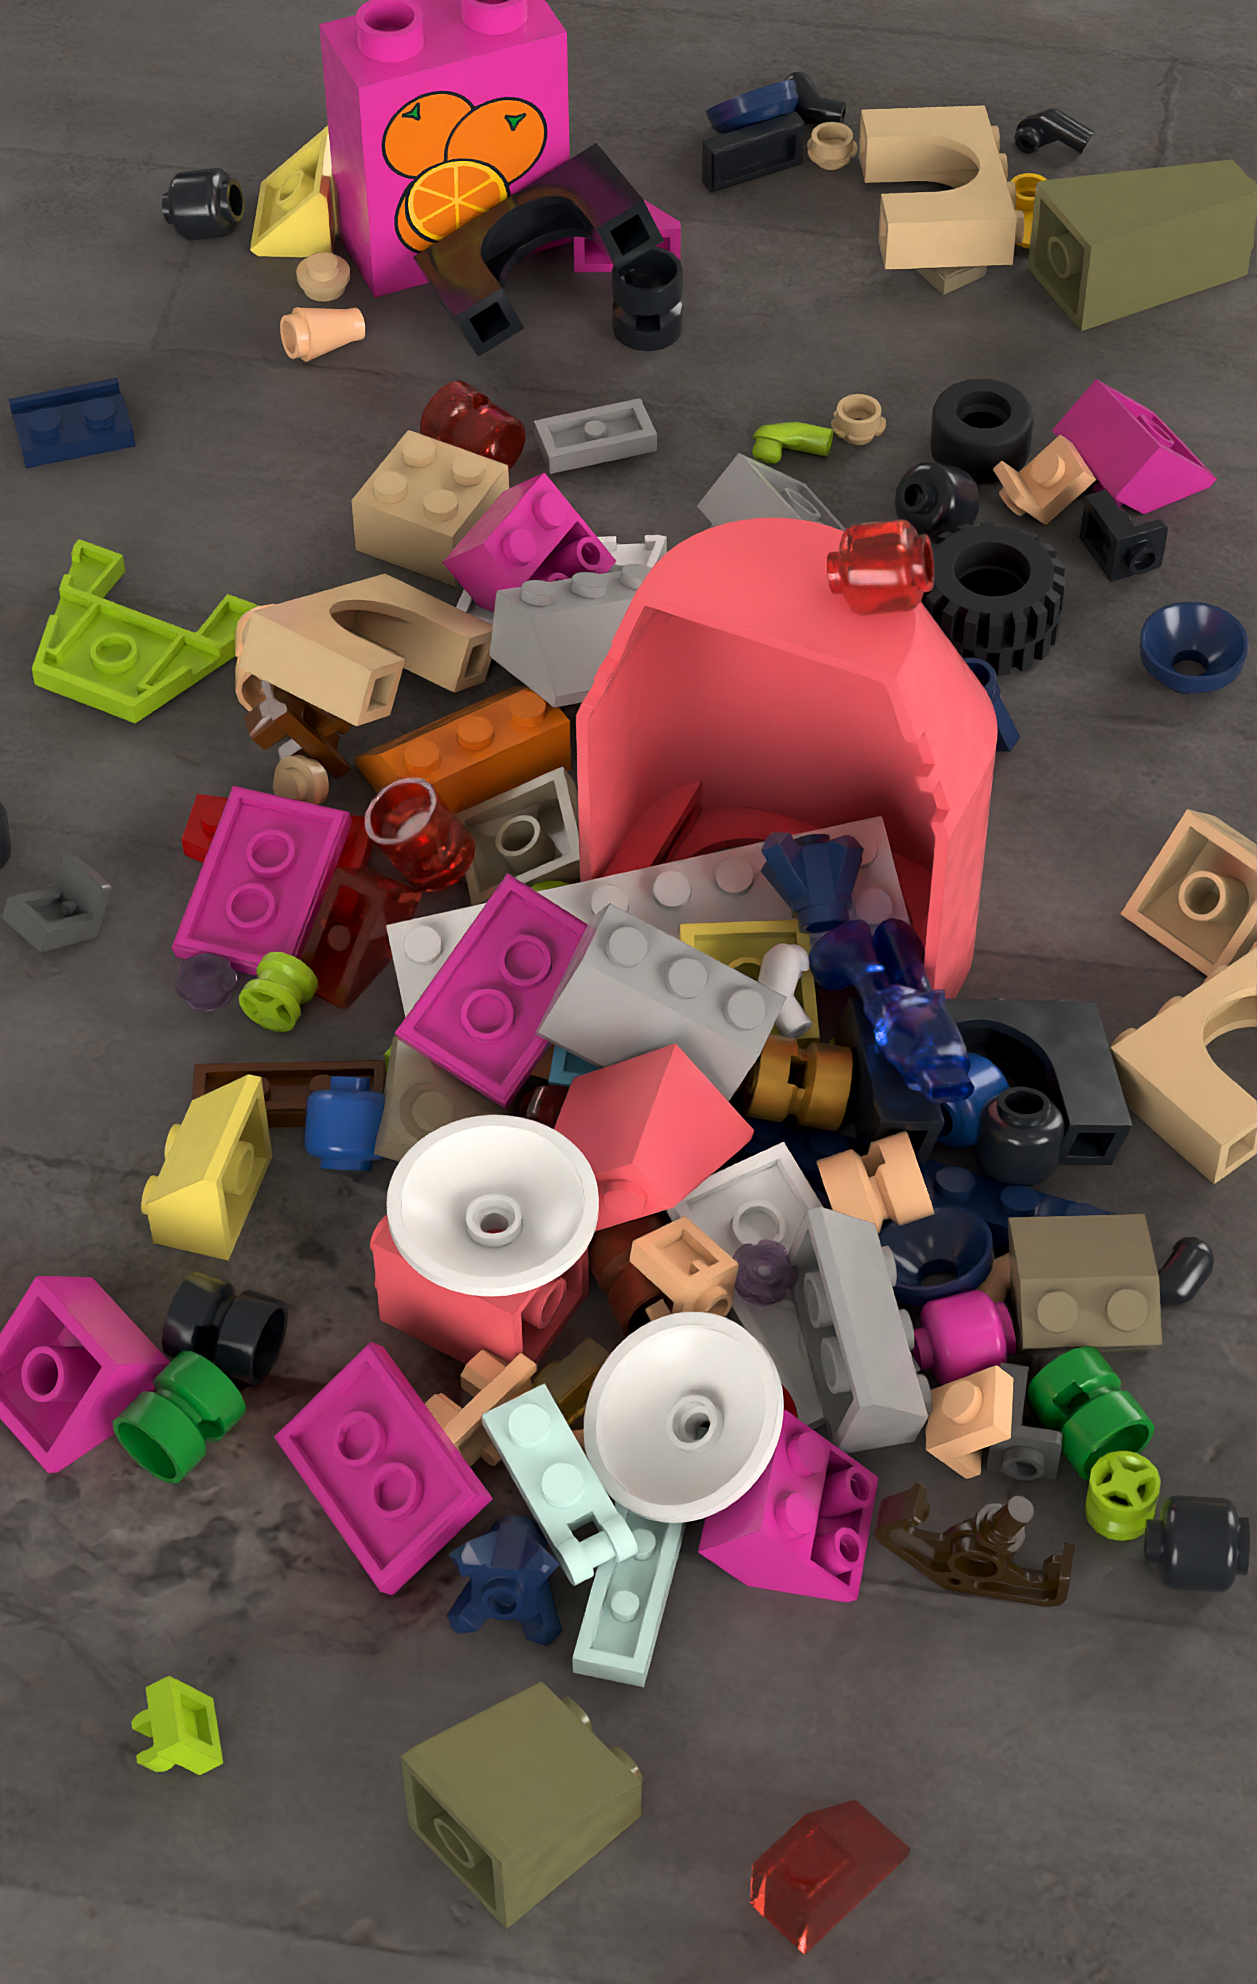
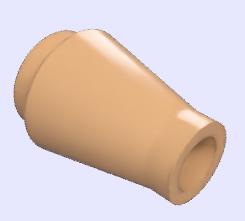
(319, 330)

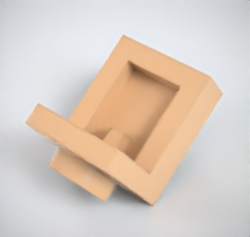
(968, 1418)

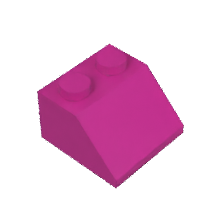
(1131, 450)
(70, 1368)

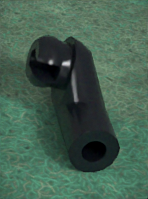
(1185, 1270)

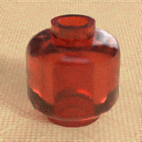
(881, 567)

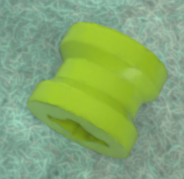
(278, 991)
(1128, 1478)

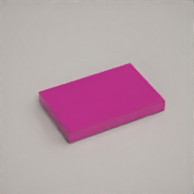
(262, 879)
(494, 991)
(382, 1468)

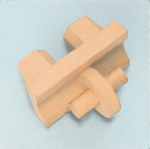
(491, 1384)

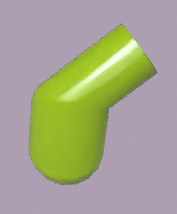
(793, 436)

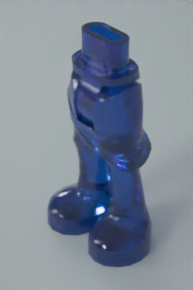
(898, 1002)

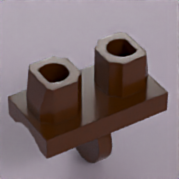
(311, 728)

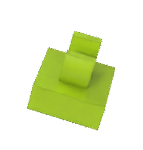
(181, 1728)

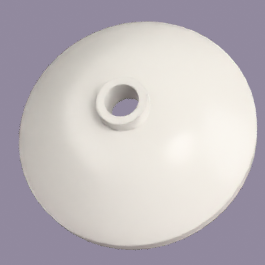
(485, 1178)
(655, 1398)

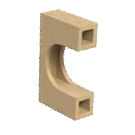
(947, 147)
(354, 640)
(1178, 1085)

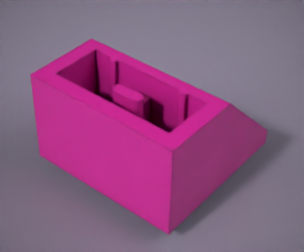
(524, 538)
(800, 1522)

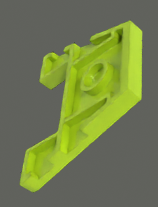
(119, 655)

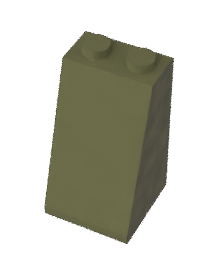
(1141, 237)

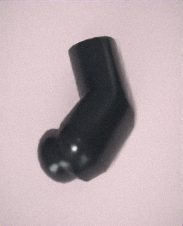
(812, 106)
(1049, 127)

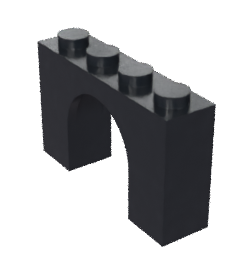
(574, 200)
(1036, 1043)

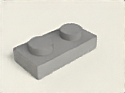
(595, 436)

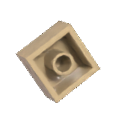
(424, 503)

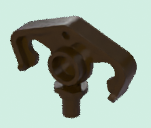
(975, 1553)

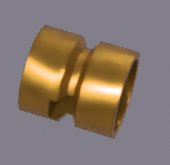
(819, 1088)

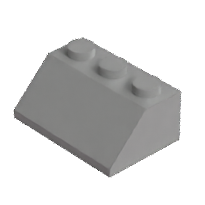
(757, 491)
(561, 630)
(647, 990)
(856, 1333)

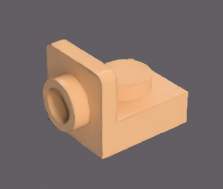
(1046, 482)
(687, 1267)

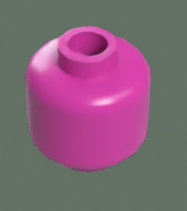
(963, 1335)

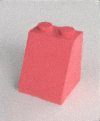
(649, 1132)
(468, 1323)

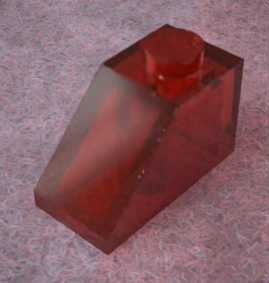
(350, 931)
(823, 1871)

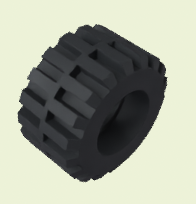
(997, 594)

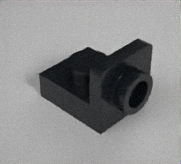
(1116, 543)

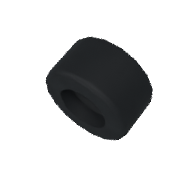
(980, 426)

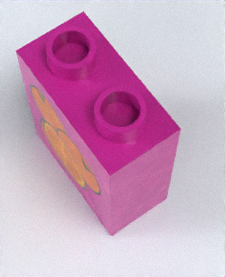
(438, 121)

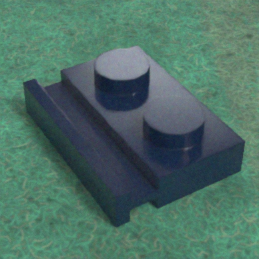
(71, 422)

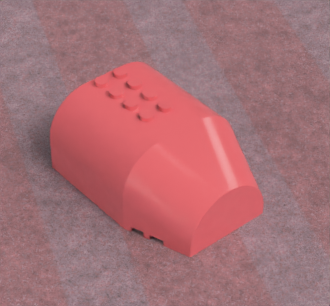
(771, 707)

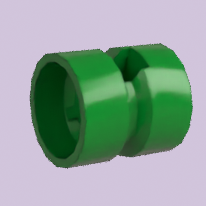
(1085, 1403)
(170, 1427)

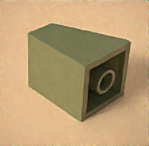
(519, 1798)

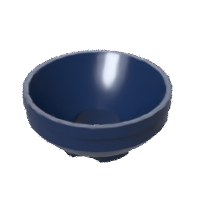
(754, 107)
(1194, 634)
(943, 1242)

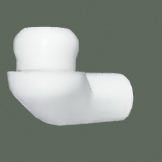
(780, 972)

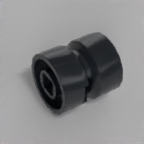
(648, 301)
(234, 1331)

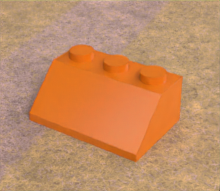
(477, 749)

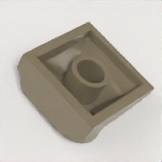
(525, 834)
(422, 1100)

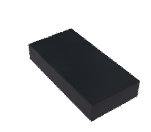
(752, 152)

